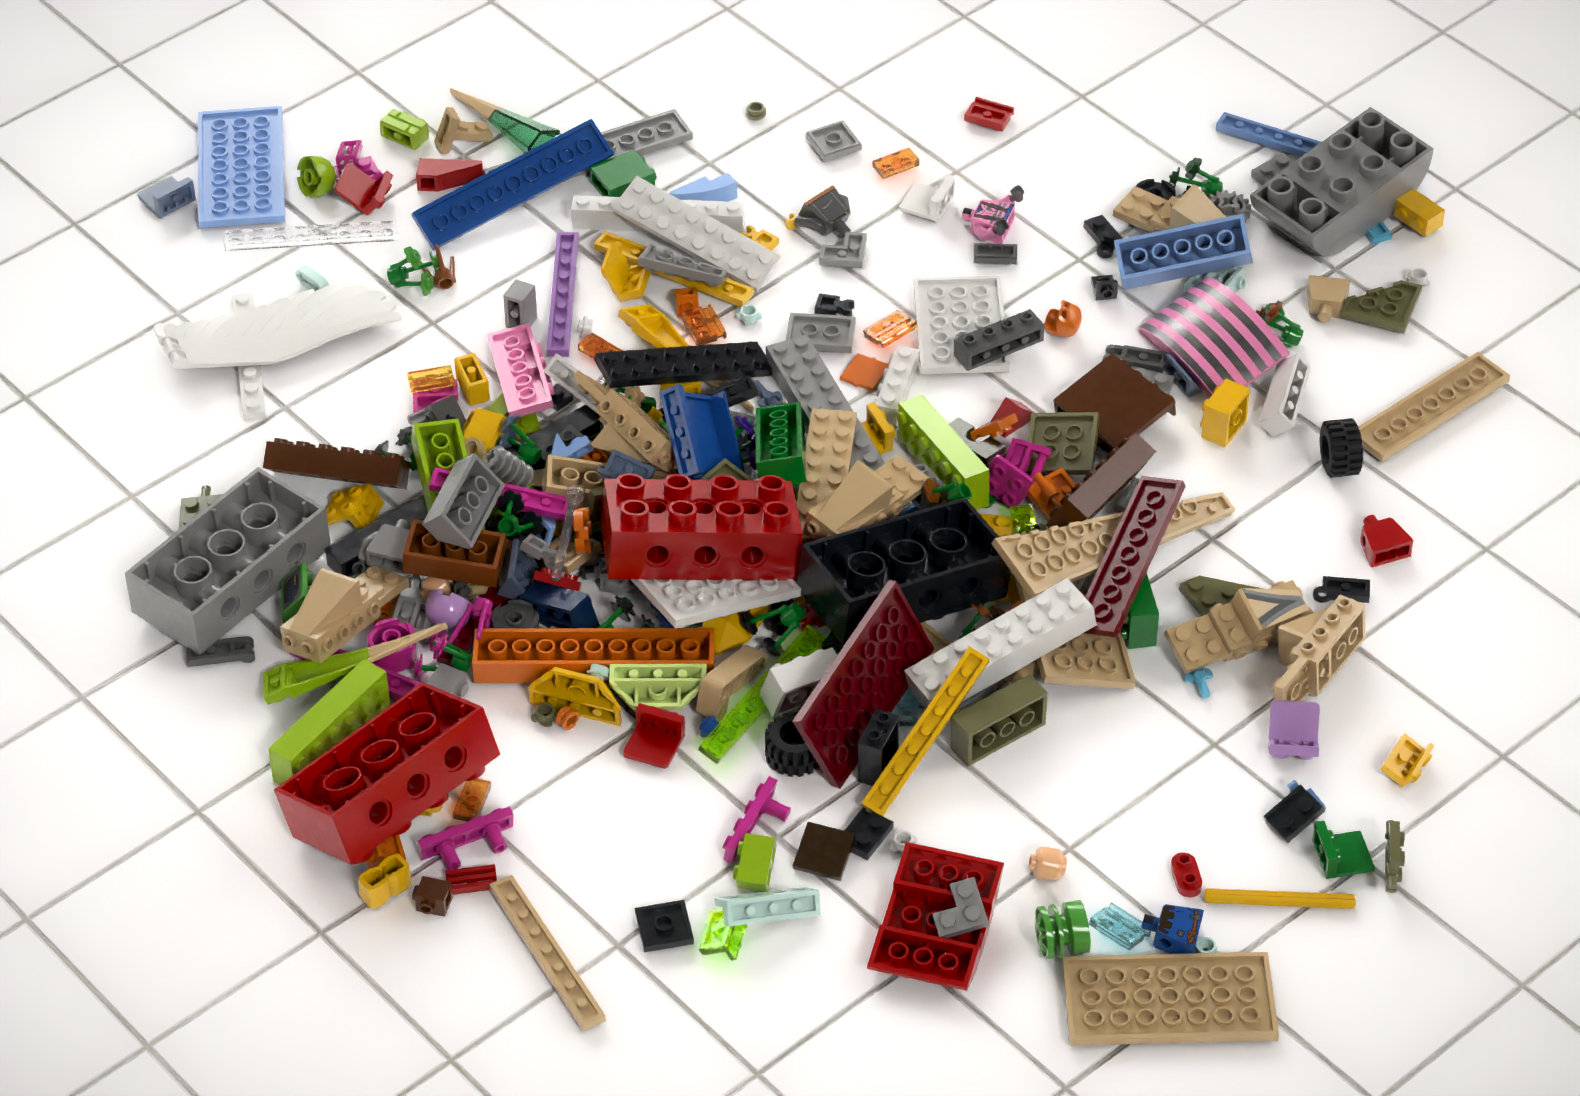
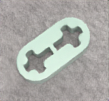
(310, 278)

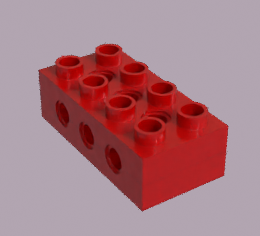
(700, 528)
(387, 773)

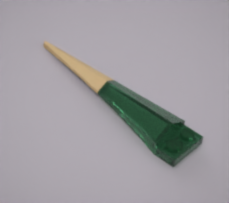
(517, 128)

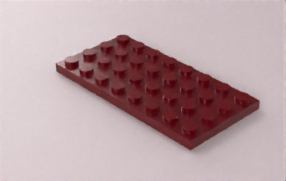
(861, 679)

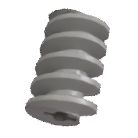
(509, 467)

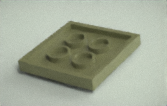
(1069, 436)

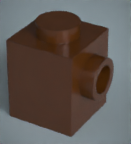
(433, 896)

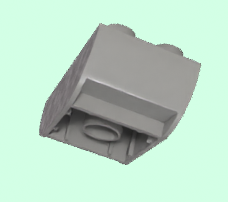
(1345, 183)

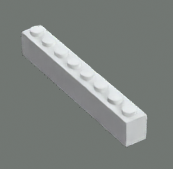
(598, 213)

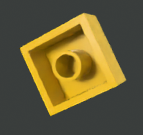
(1225, 412)

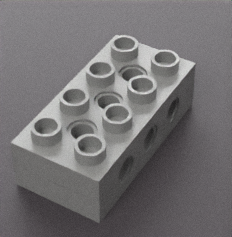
(227, 560)

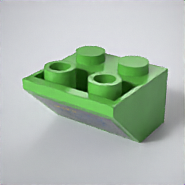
(294, 590)

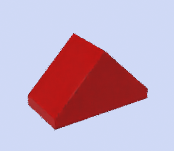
(1012, 406)

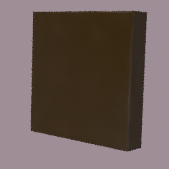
(824, 851)

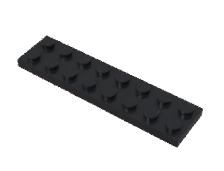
(682, 364)

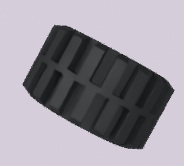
(1341, 447)
(783, 755)

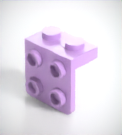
(1294, 729)

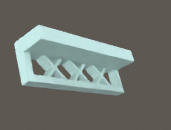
(769, 906)

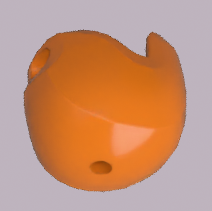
(1063, 321)

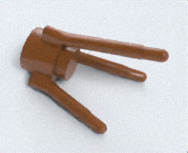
(443, 276)

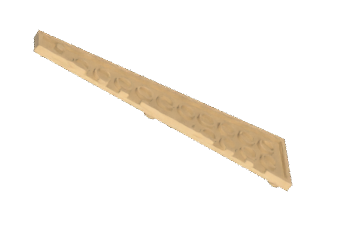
(1077, 549)

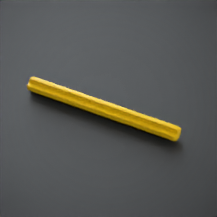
(1279, 898)

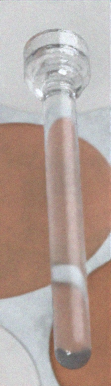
(574, 496)

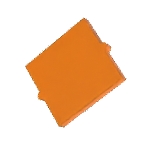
(864, 372)

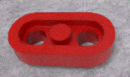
(1185, 869)

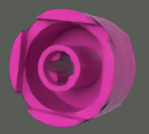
(390, 630)

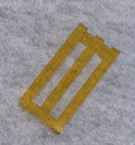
(430, 378)

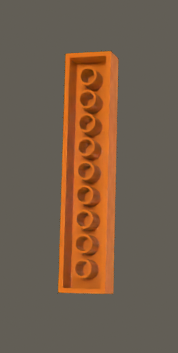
(529, 653)

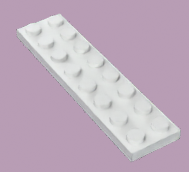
(696, 233)

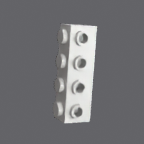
(897, 381)
(1285, 395)

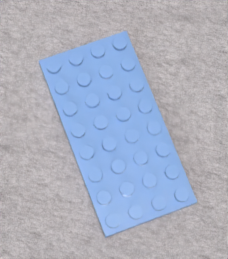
(240, 167)

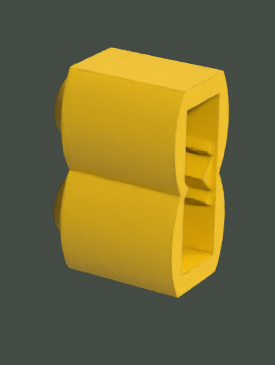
(384, 881)

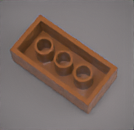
(441, 560)

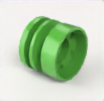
(1057, 930)

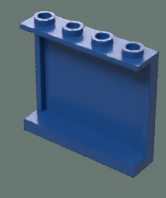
(699, 431)

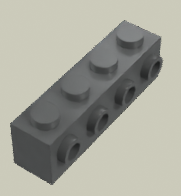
(998, 339)

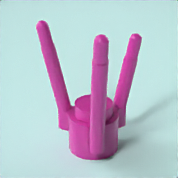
(481, 611)

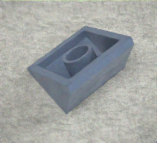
(516, 572)

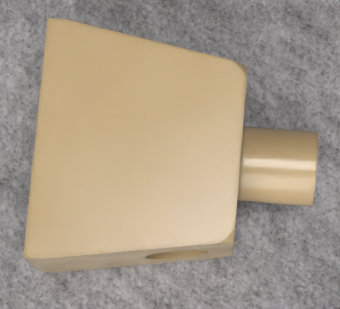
(1326, 296)

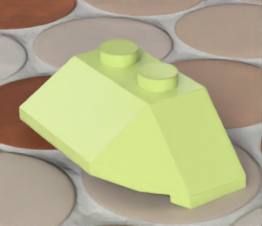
(657, 684)

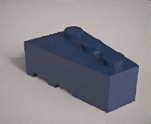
(561, 606)

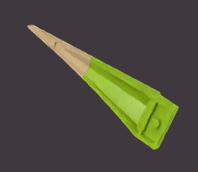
(305, 675)

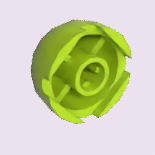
(316, 176)

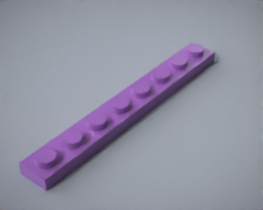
(562, 294)

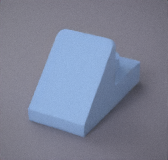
(578, 447)

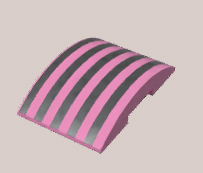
(1215, 336)

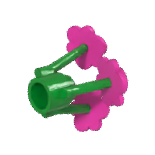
(461, 658)

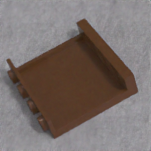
(1121, 397)

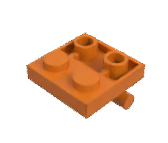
(1049, 490)

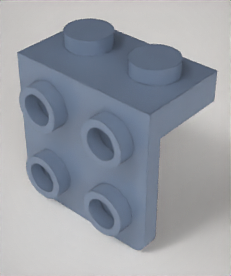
(621, 464)

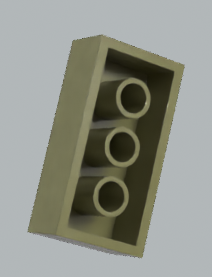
(998, 720)

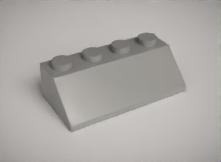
(464, 503)

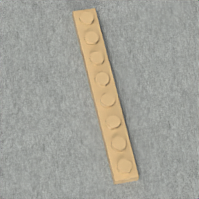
(547, 953)

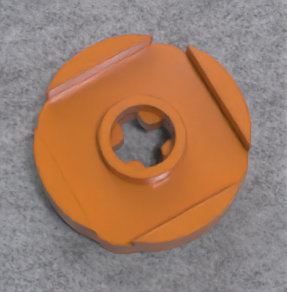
(582, 530)

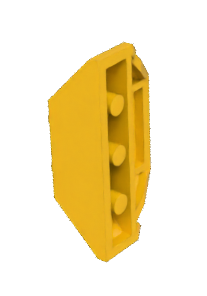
(731, 631)
(582, 692)

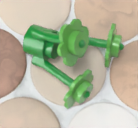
(398, 274)

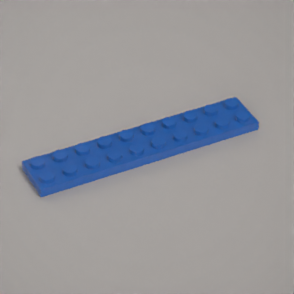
(512, 184)

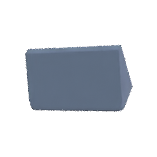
(1182, 379)

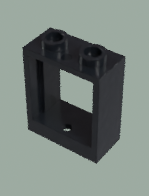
(877, 746)

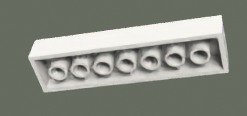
(1009, 640)

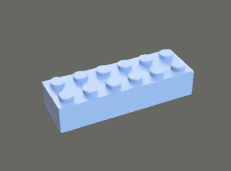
(1183, 251)

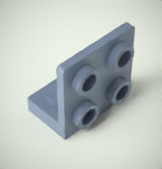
(168, 195)

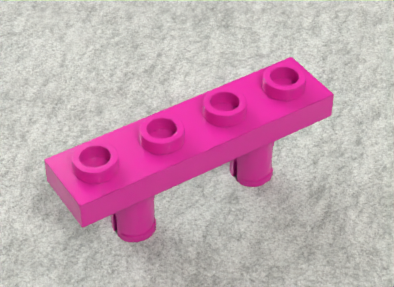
(754, 809)
(470, 831)

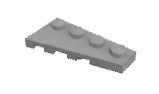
(682, 266)

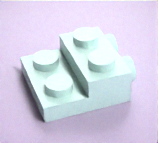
(1232, 278)

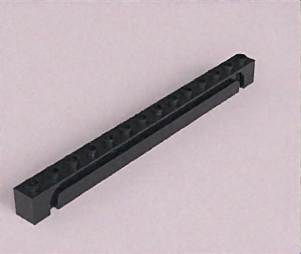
(345, 553)

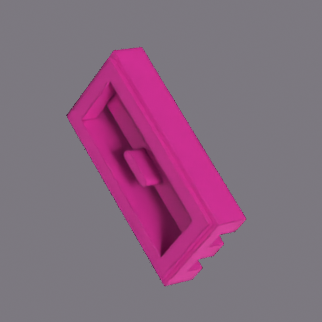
(353, 152)

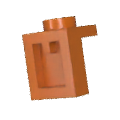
(686, 299)

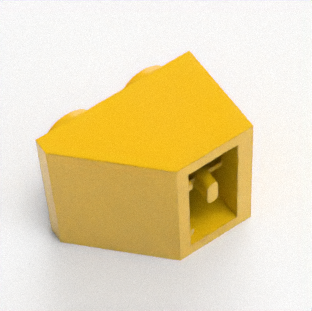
(483, 426)

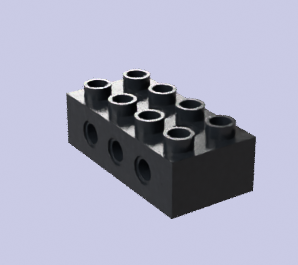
(934, 554)

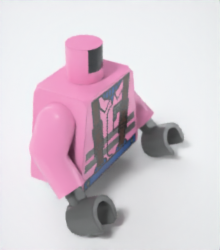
(994, 217)

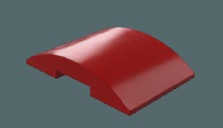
(908, 936)

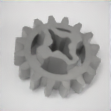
(1231, 204)

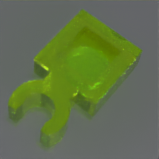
(1023, 518)

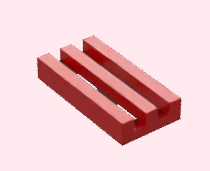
(470, 877)

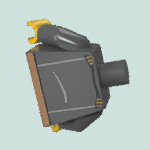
(823, 213)

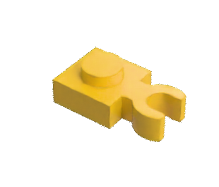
(762, 237)

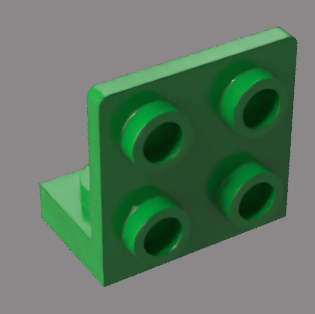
(1341, 853)

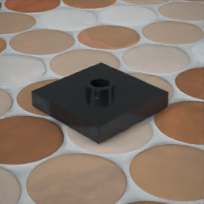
(664, 926)

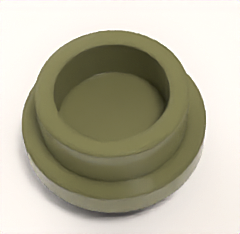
(756, 111)

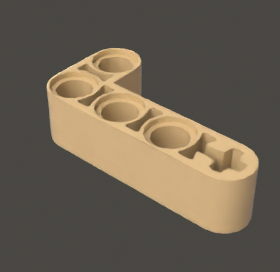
(727, 679)

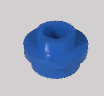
(708, 726)

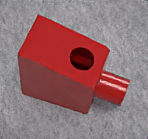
(1384, 541)

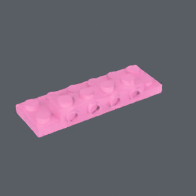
(521, 370)

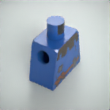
(1175, 928)

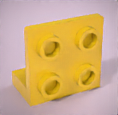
(357, 504)

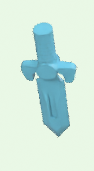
(1199, 679)

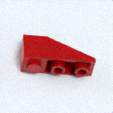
(446, 173)

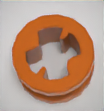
(567, 718)

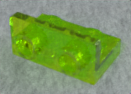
(721, 938)

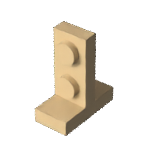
(453, 128)

